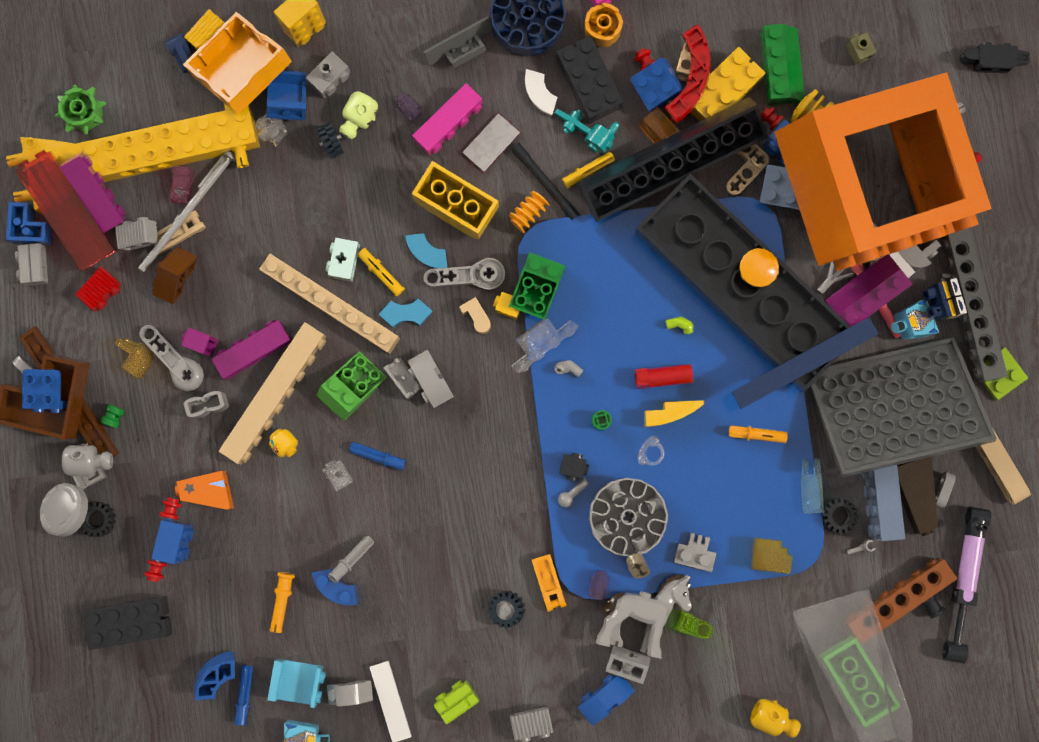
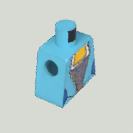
(914, 322)
(303, 732)

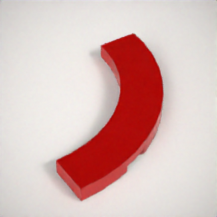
(698, 76)

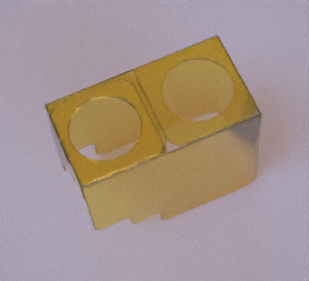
(770, 556)

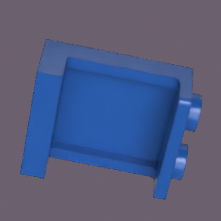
(287, 96)

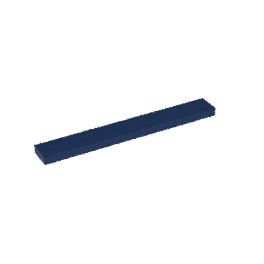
(804, 363)

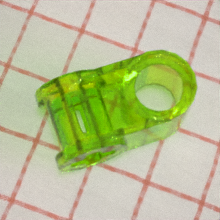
(691, 625)

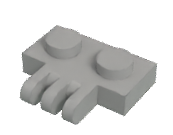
(695, 554)

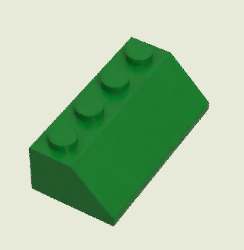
(782, 64)

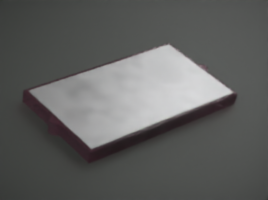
(491, 142)

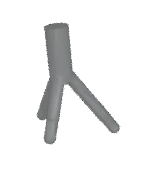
(832, 278)

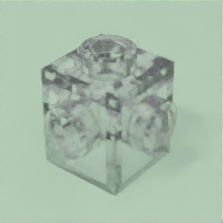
(270, 130)

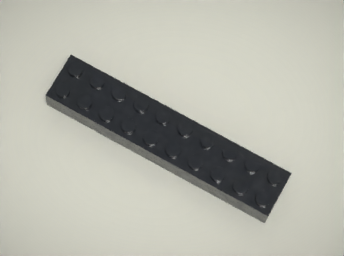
(673, 159)

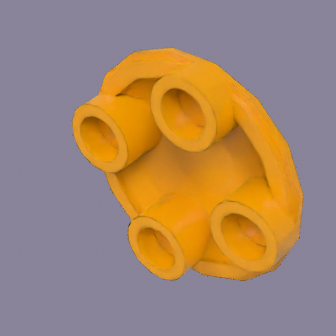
(759, 267)

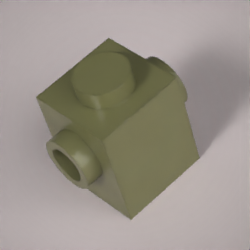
(860, 48)

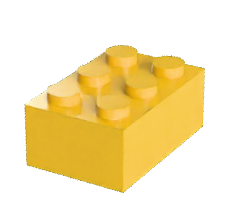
(300, 19)

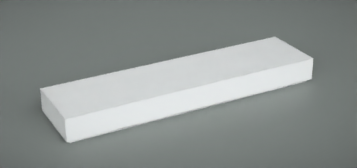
(390, 701)

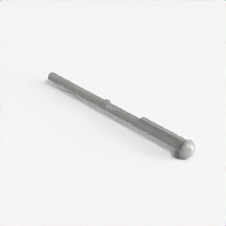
(203, 187)

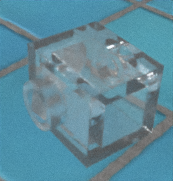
(343, 477)

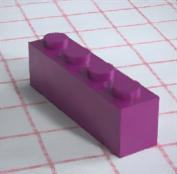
(92, 191)
(251, 350)

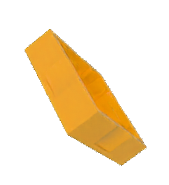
(237, 63)

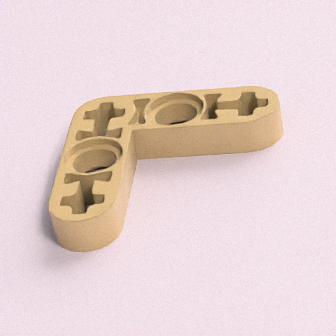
(750, 165)

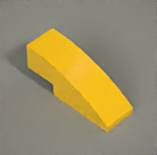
(671, 412)

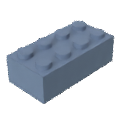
(778, 188)
(884, 504)

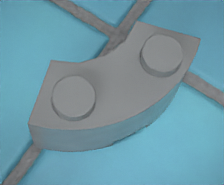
(431, 380)

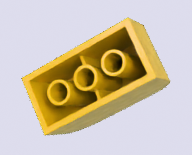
(455, 201)

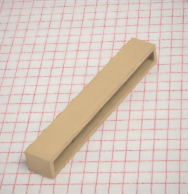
(329, 303)
(272, 394)

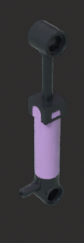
(965, 593)

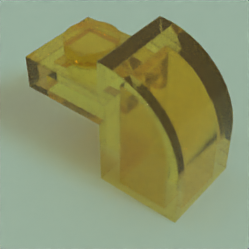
(139, 359)

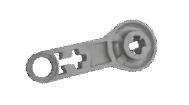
(471, 275)
(174, 361)

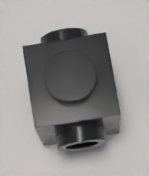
(574, 466)

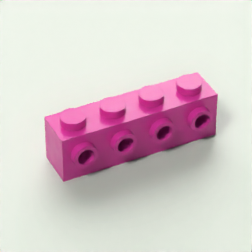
(448, 120)

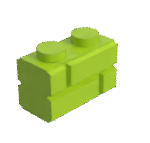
(456, 701)

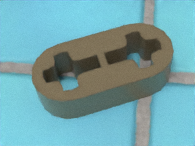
(637, 566)

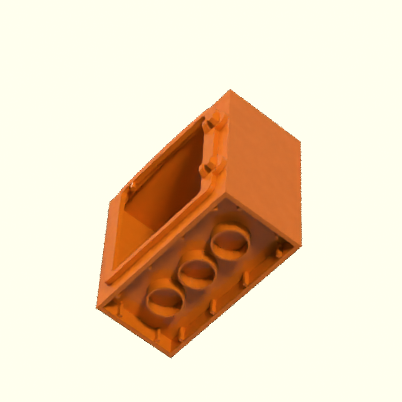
(932, 155)

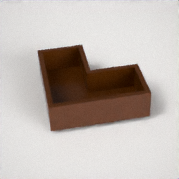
(57, 425)

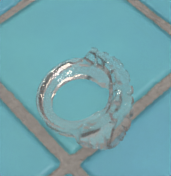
(641, 456)

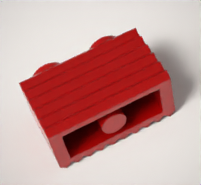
(99, 289)

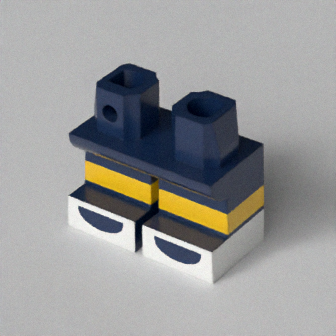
(942, 300)

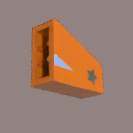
(206, 490)

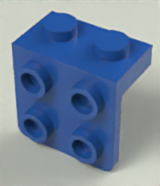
(42, 390)

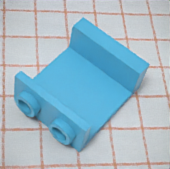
(296, 682)

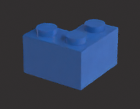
(23, 228)

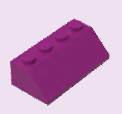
(869, 291)

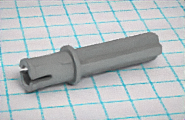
(345, 565)

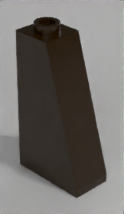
(918, 494)

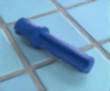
(378, 456)
(243, 695)

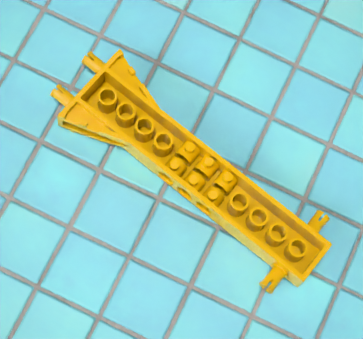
(153, 146)

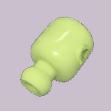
(358, 113)

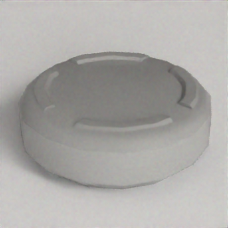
(63, 509)

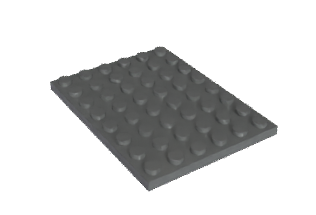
(900, 407)

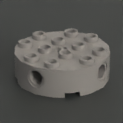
(646, 524)

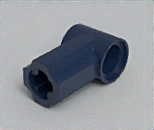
(180, 49)

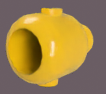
(773, 719)

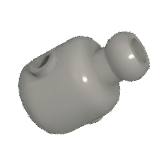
(84, 460)

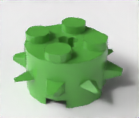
(70, 109)

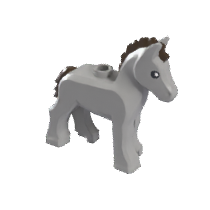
(647, 610)

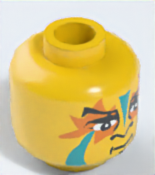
(283, 443)

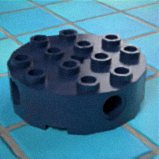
(524, 34)

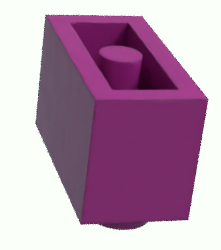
(199, 342)

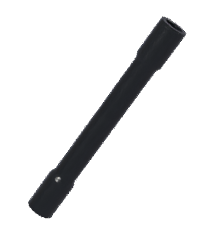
(564, 204)

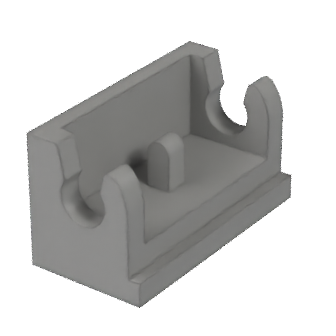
(400, 375)

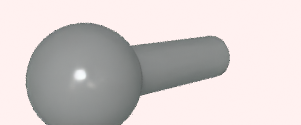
(566, 499)

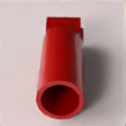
(663, 376)

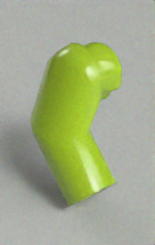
(681, 322)

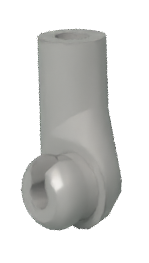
(568, 366)

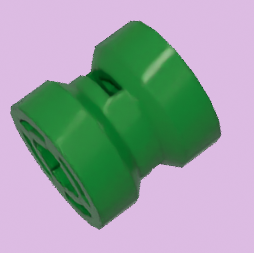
(112, 416)
(601, 420)

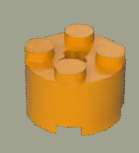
(601, 15)

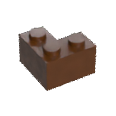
(173, 273)

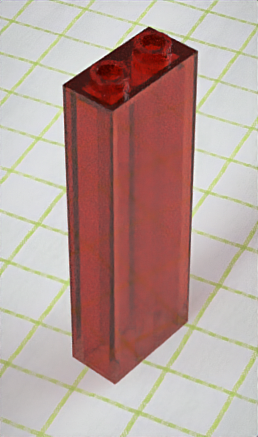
(64, 210)

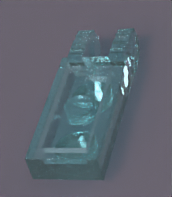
(812, 488)

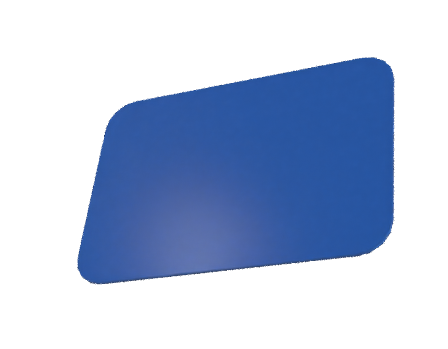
(708, 480)

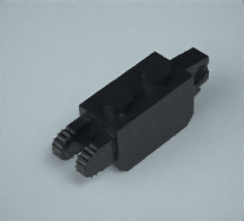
(995, 58)

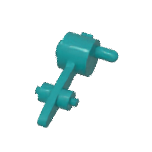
(597, 138)

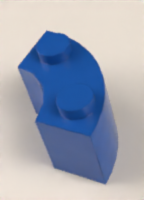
(340, 593)
(213, 674)
(611, 694)

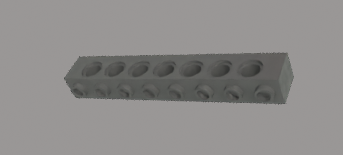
(978, 295)

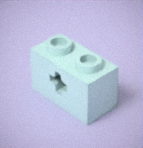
(349, 250)

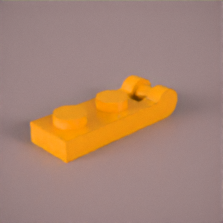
(548, 581)

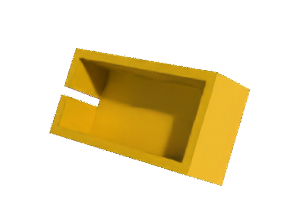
(728, 84)

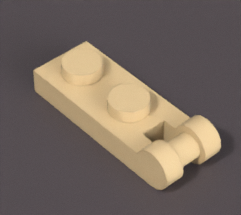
(183, 232)

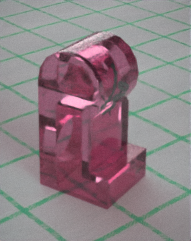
(181, 184)

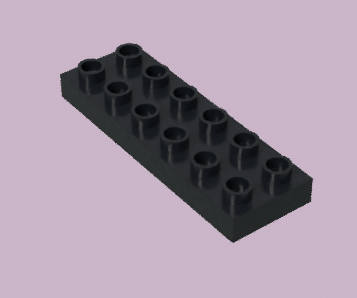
(706, 249)

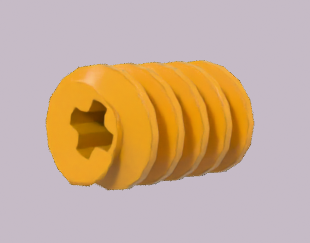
(528, 210)

